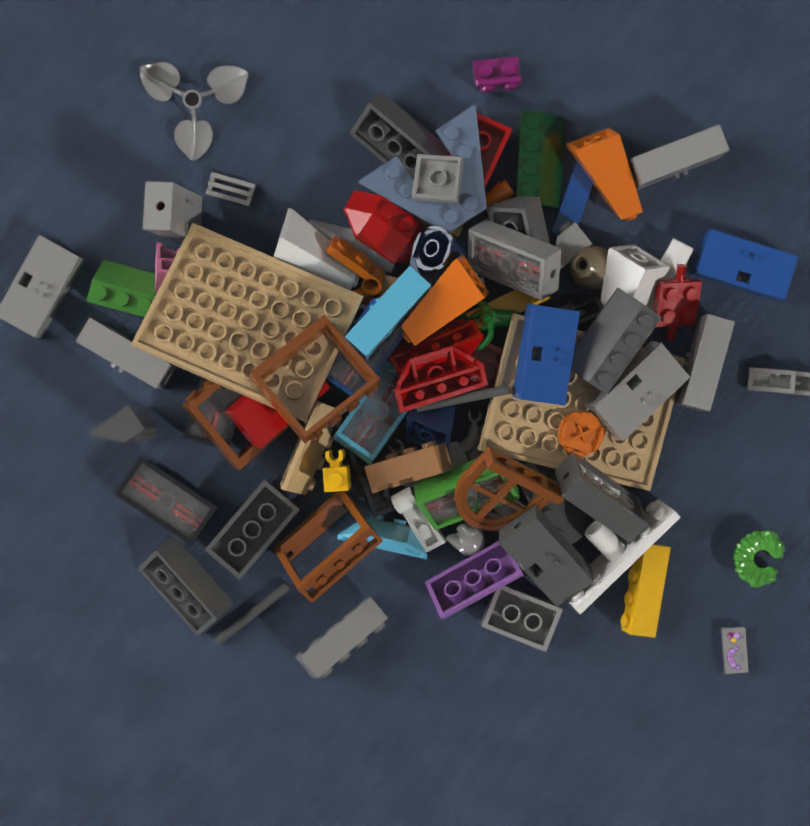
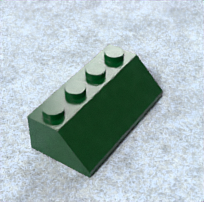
(540, 157)

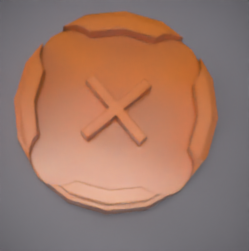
(580, 433)

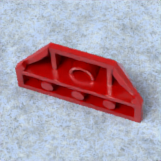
(382, 226)
(458, 333)
(438, 377)

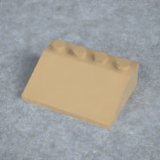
(308, 456)

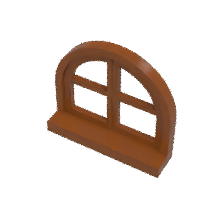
(516, 473)

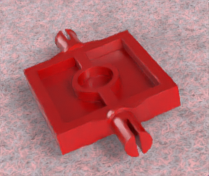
(677, 301)

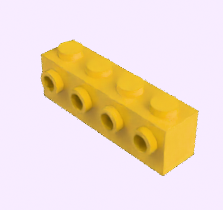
(645, 592)

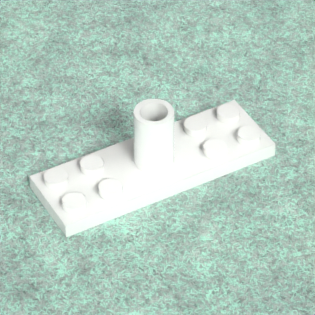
(618, 553)

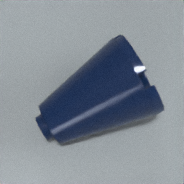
(436, 249)

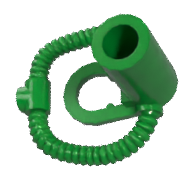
(491, 318)

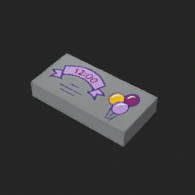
(734, 649)

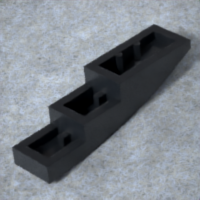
(378, 502)

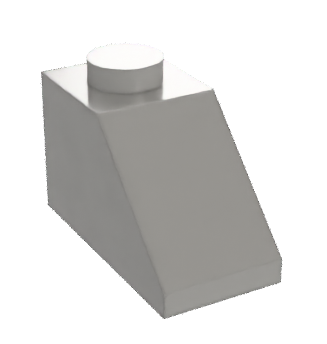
(570, 240)

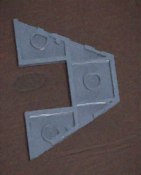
(461, 140)

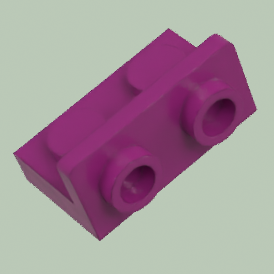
(497, 74)

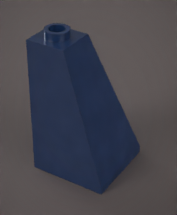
(430, 426)

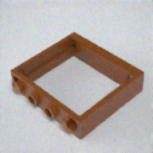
(295, 346)
(237, 460)
(341, 559)

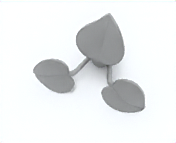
(193, 136)

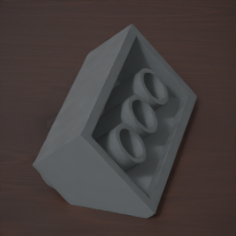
(392, 132)
(613, 340)
(128, 425)
(566, 516)
(185, 585)

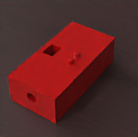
(258, 421)

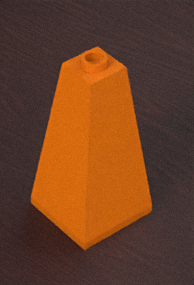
(608, 168)
(448, 298)

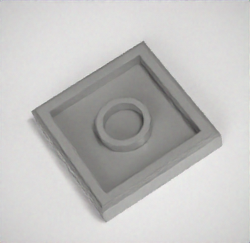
(437, 178)

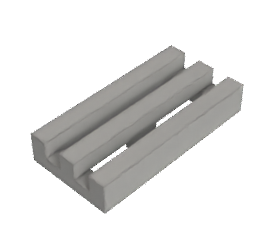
(212, 183)

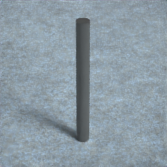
(467, 397)
(252, 613)

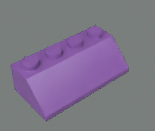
(472, 579)

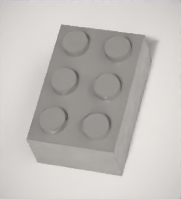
(521, 617)

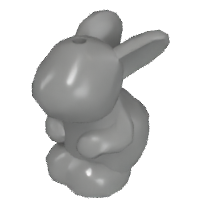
(468, 538)

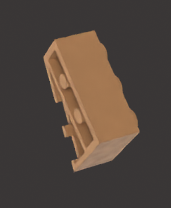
(409, 466)

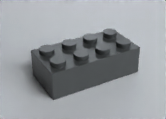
(253, 528)

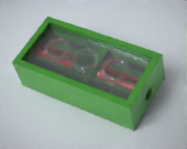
(436, 494)

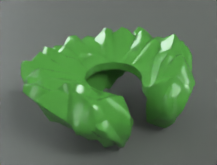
(745, 554)

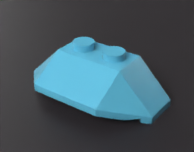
(395, 535)

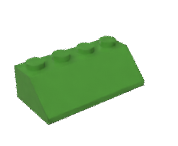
(122, 288)

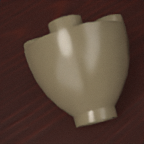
(593, 275)

